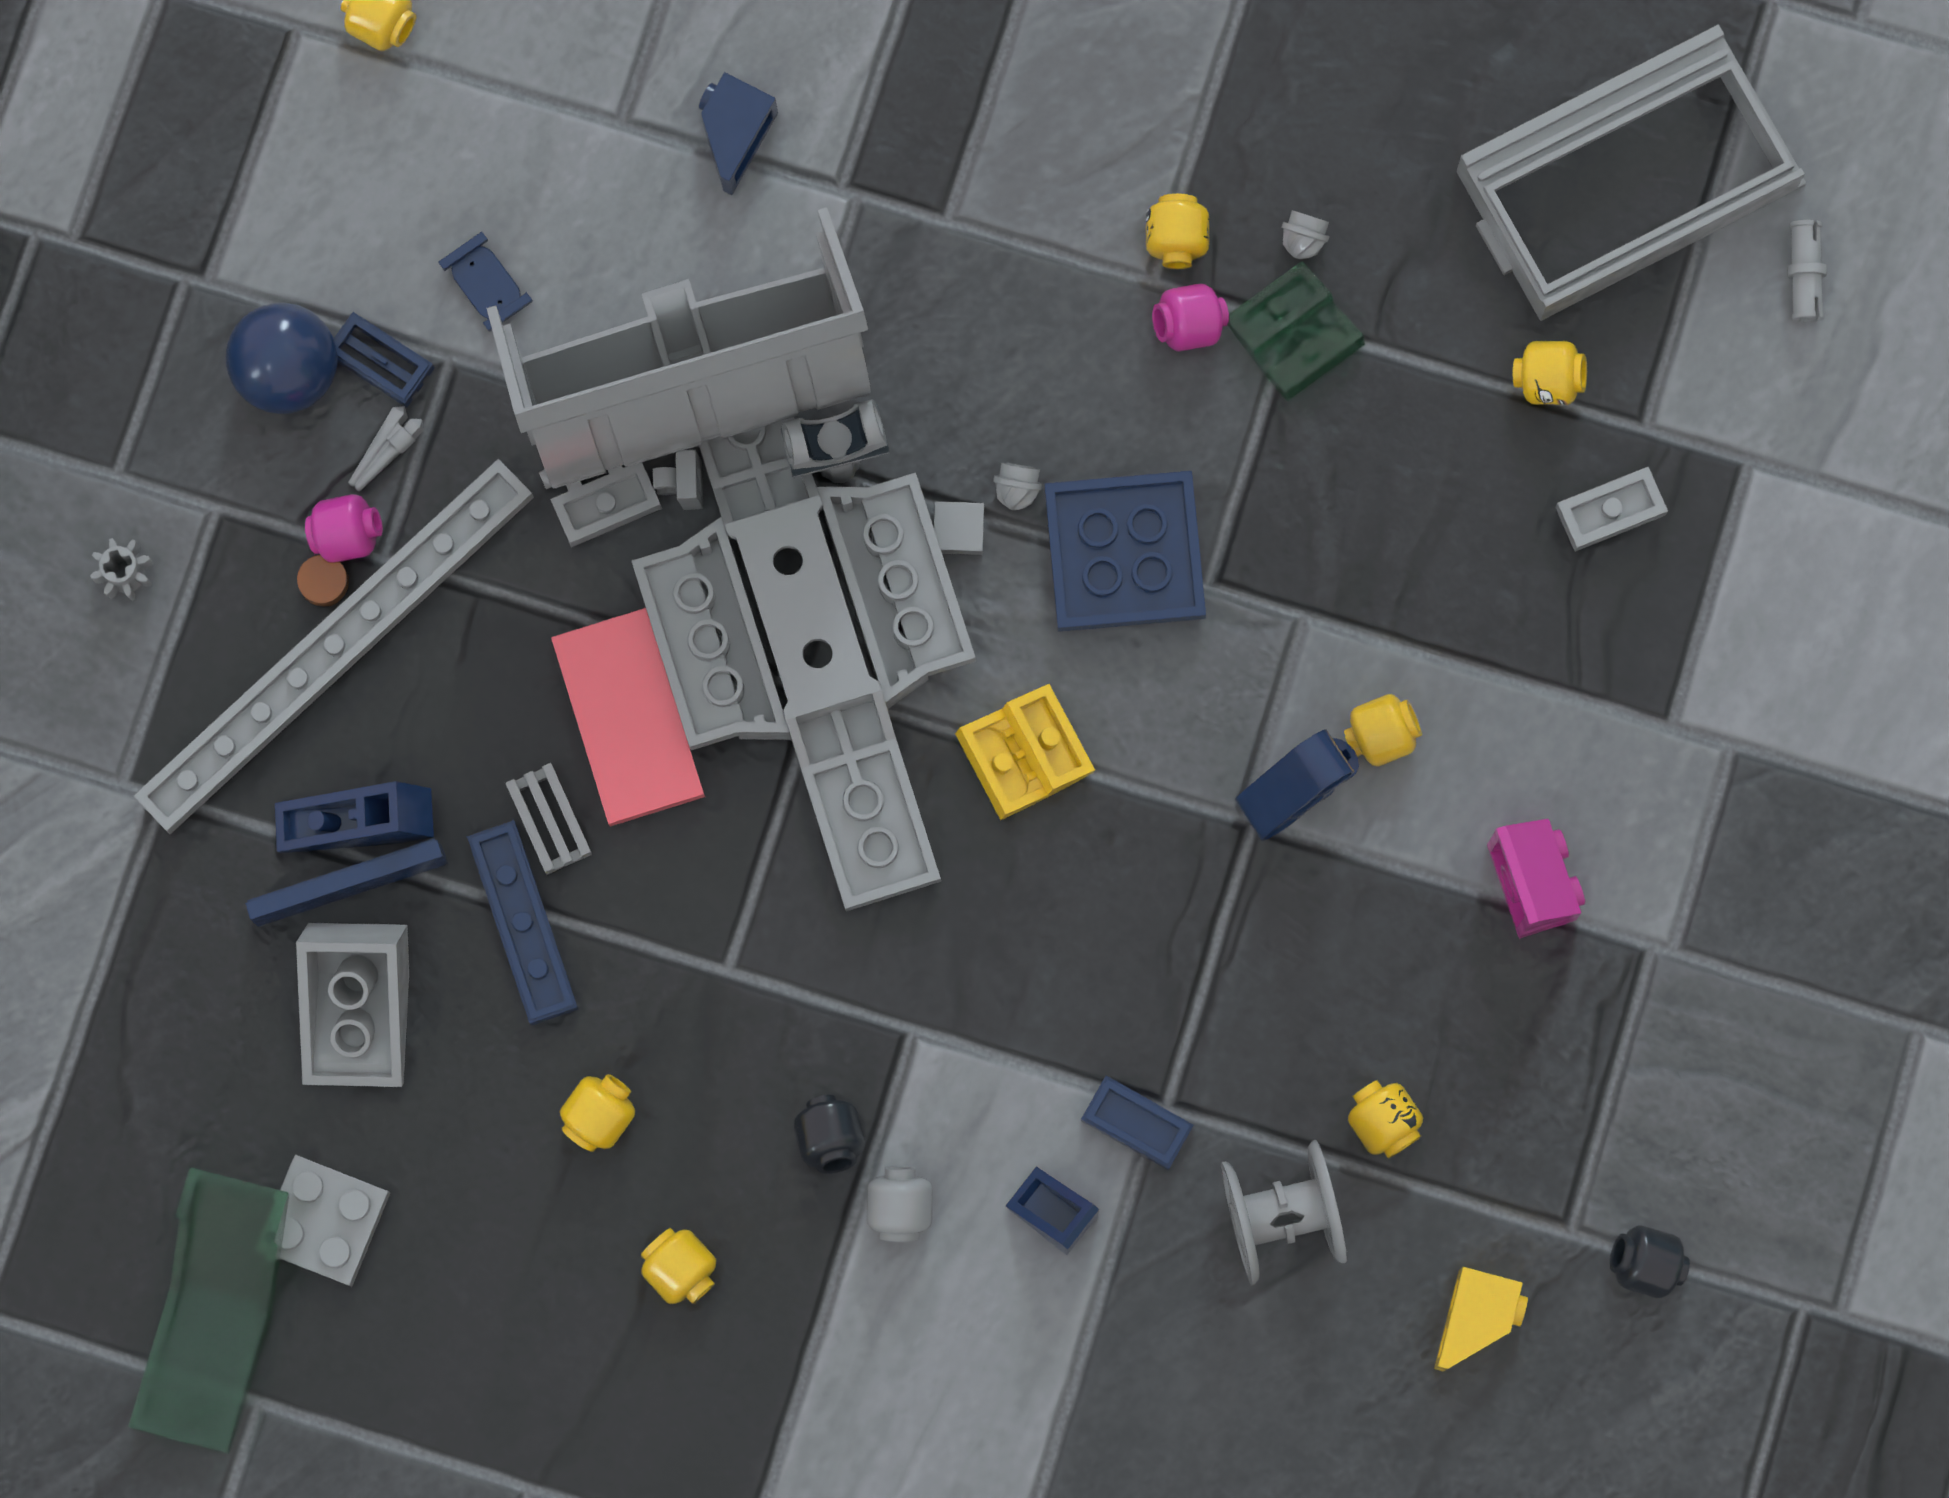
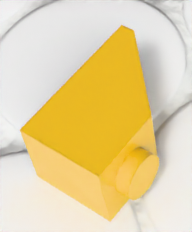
(1478, 1315)

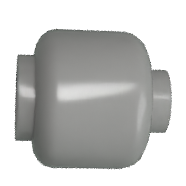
(899, 1204)

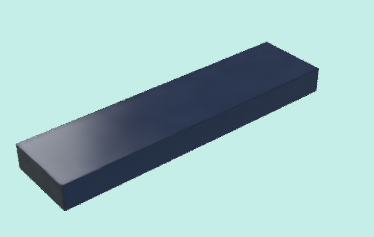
(346, 882)
(522, 923)

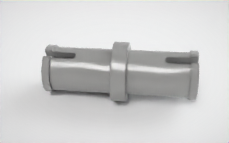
(1806, 271)

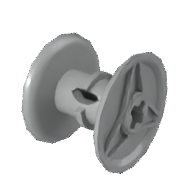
(1302, 1205)

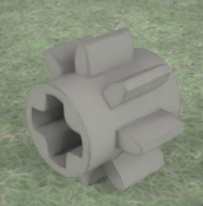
(109, 566)

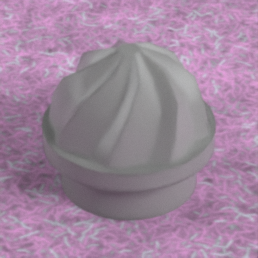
(1304, 235)
(1017, 485)

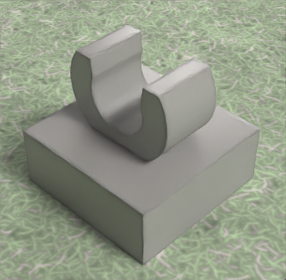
(683, 480)

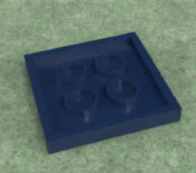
(1125, 551)

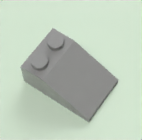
(353, 1003)

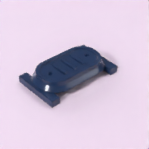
(485, 281)

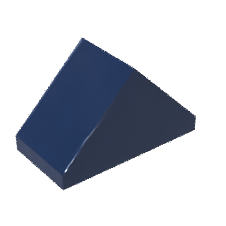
(1053, 1209)

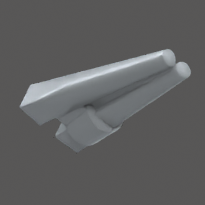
(386, 446)

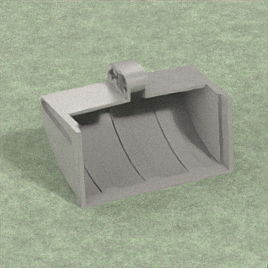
(690, 369)

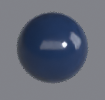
(281, 358)

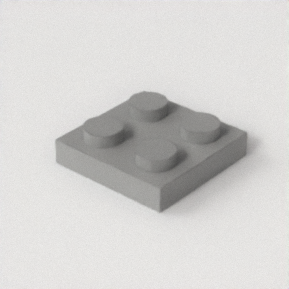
(329, 1219)

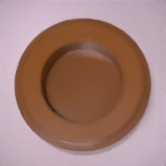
(322, 581)

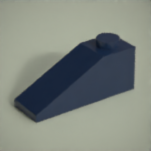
(355, 818)

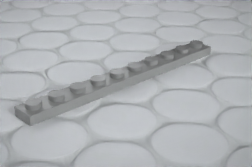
(333, 646)

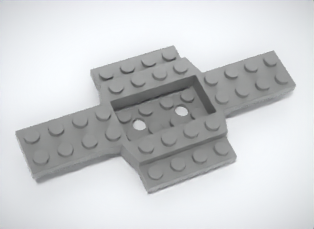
(832, 711)

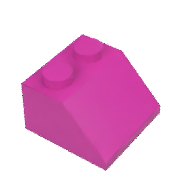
(1535, 877)

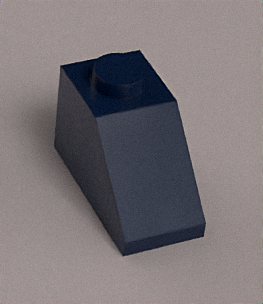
(735, 125)

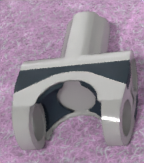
(835, 443)

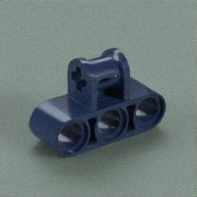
(1297, 783)

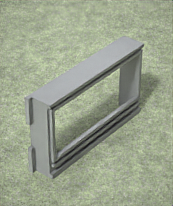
(1596, 115)

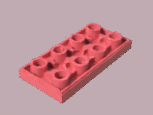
(627, 717)

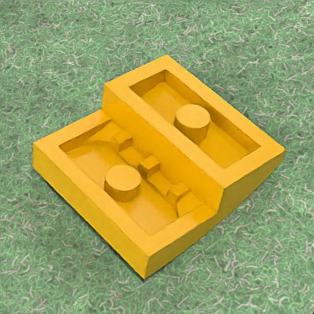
(1024, 751)

